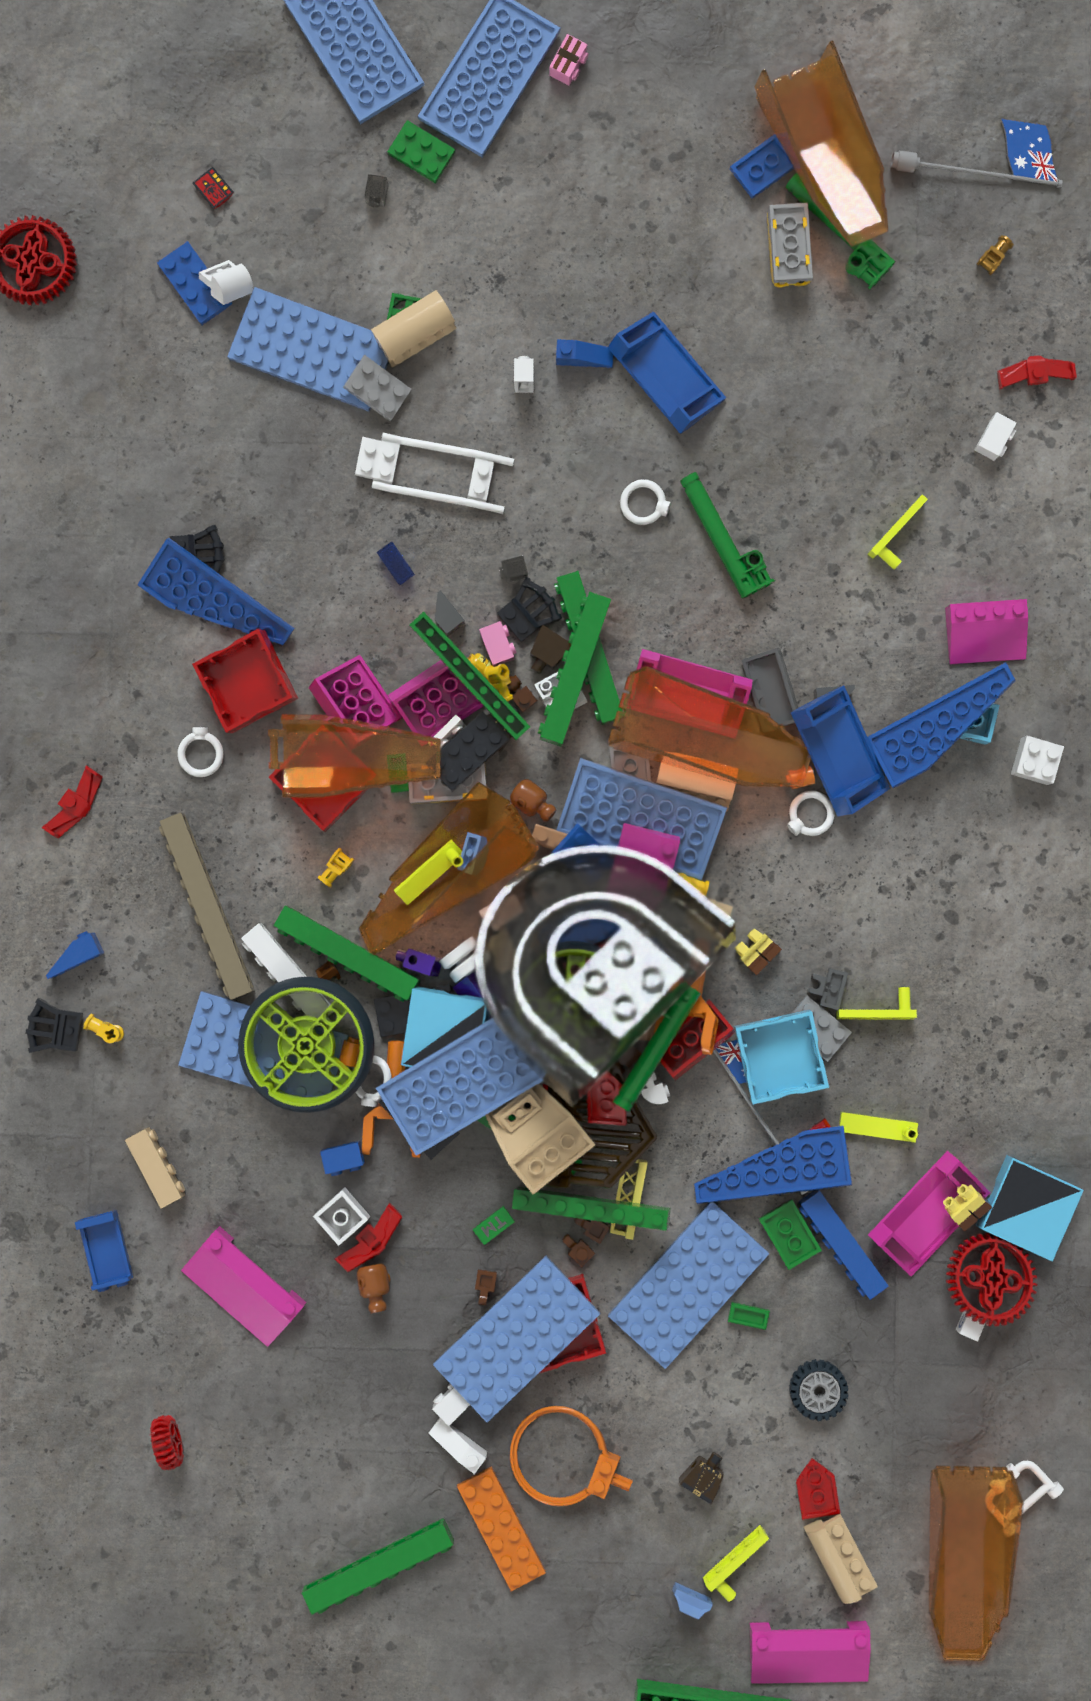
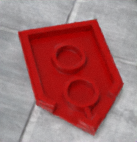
(600, 1105)
(817, 1491)

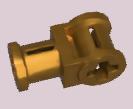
(993, 257)

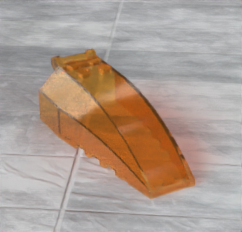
(347, 755)

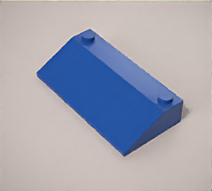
(666, 372)
(840, 751)

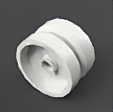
(462, 958)

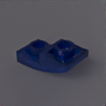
(395, 563)

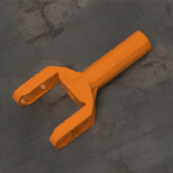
(702, 1010)
(394, 1059)

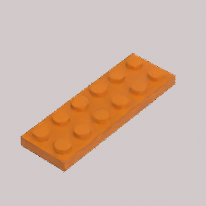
(501, 1528)

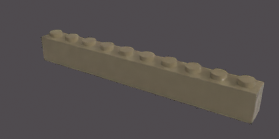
(206, 905)

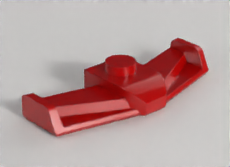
(1036, 371)
(75, 804)
(371, 1240)

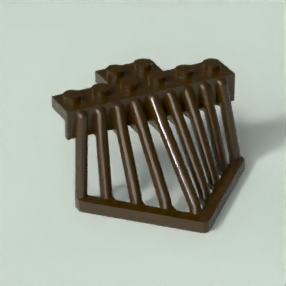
(646, 1137)

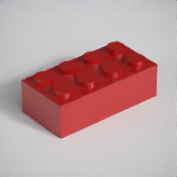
(686, 1046)

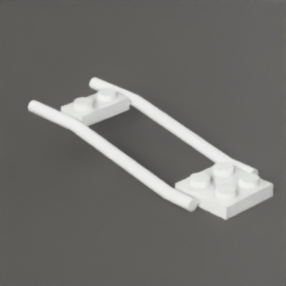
(379, 459)

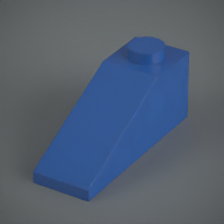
(583, 354)
(78, 952)

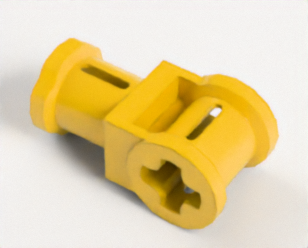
(499, 679)
(335, 867)
(701, 886)
(103, 1029)

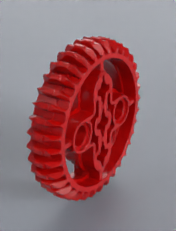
(38, 263)
(990, 1288)

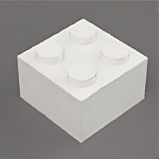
(1037, 760)
(341, 1216)

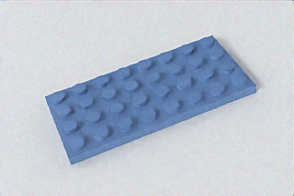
(357, 52)
(489, 74)
(303, 345)
(608, 798)
(213, 1047)
(456, 1086)
(688, 1284)
(516, 1338)

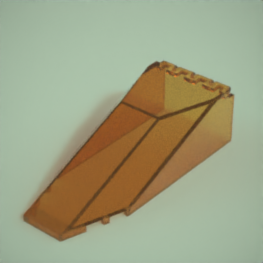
(828, 144)
(705, 733)
(507, 851)
(971, 1556)

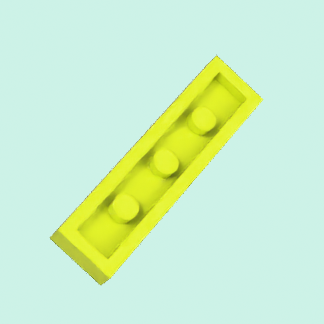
(880, 548)
(429, 872)
(903, 1013)
(879, 1127)
(716, 1576)

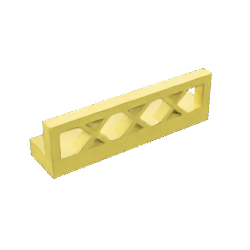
(636, 1195)

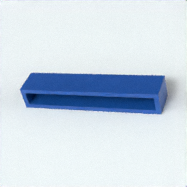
(843, 1243)

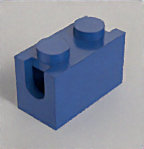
(342, 1158)

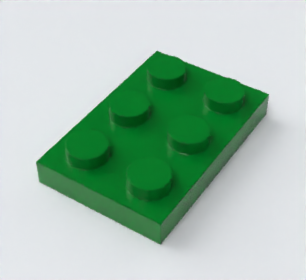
(421, 151)
(790, 1234)

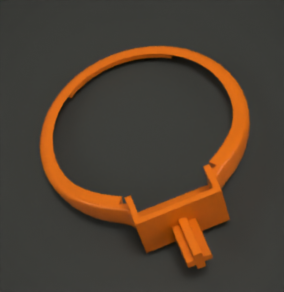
(603, 1474)

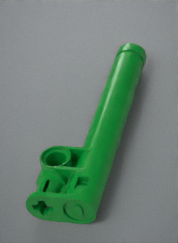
(872, 259)
(745, 576)
(656, 1048)

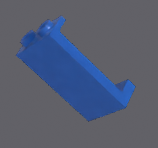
(105, 1250)

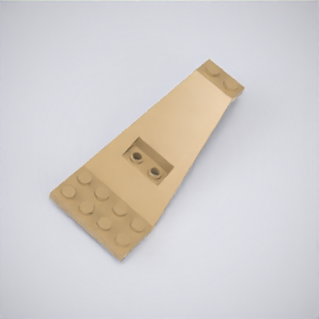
(540, 1138)

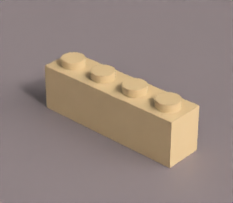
(155, 1167)

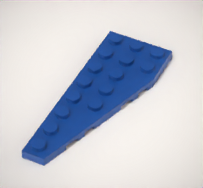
(198, 590)
(925, 735)
(798, 1164)

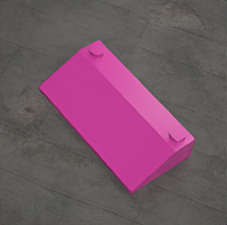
(708, 678)
(919, 1219)
(242, 1287)
(810, 1654)

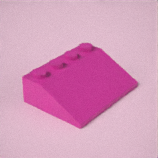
(987, 631)
(354, 694)
(433, 700)
(650, 842)

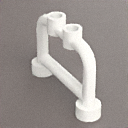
(1052, 1489)

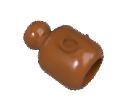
(532, 800)
(373, 1284)

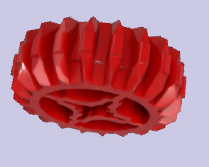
(166, 1442)

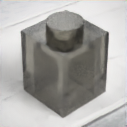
(376, 190)
(513, 569)

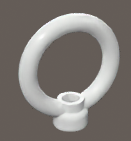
(661, 509)
(200, 733)
(796, 825)
(371, 1099)

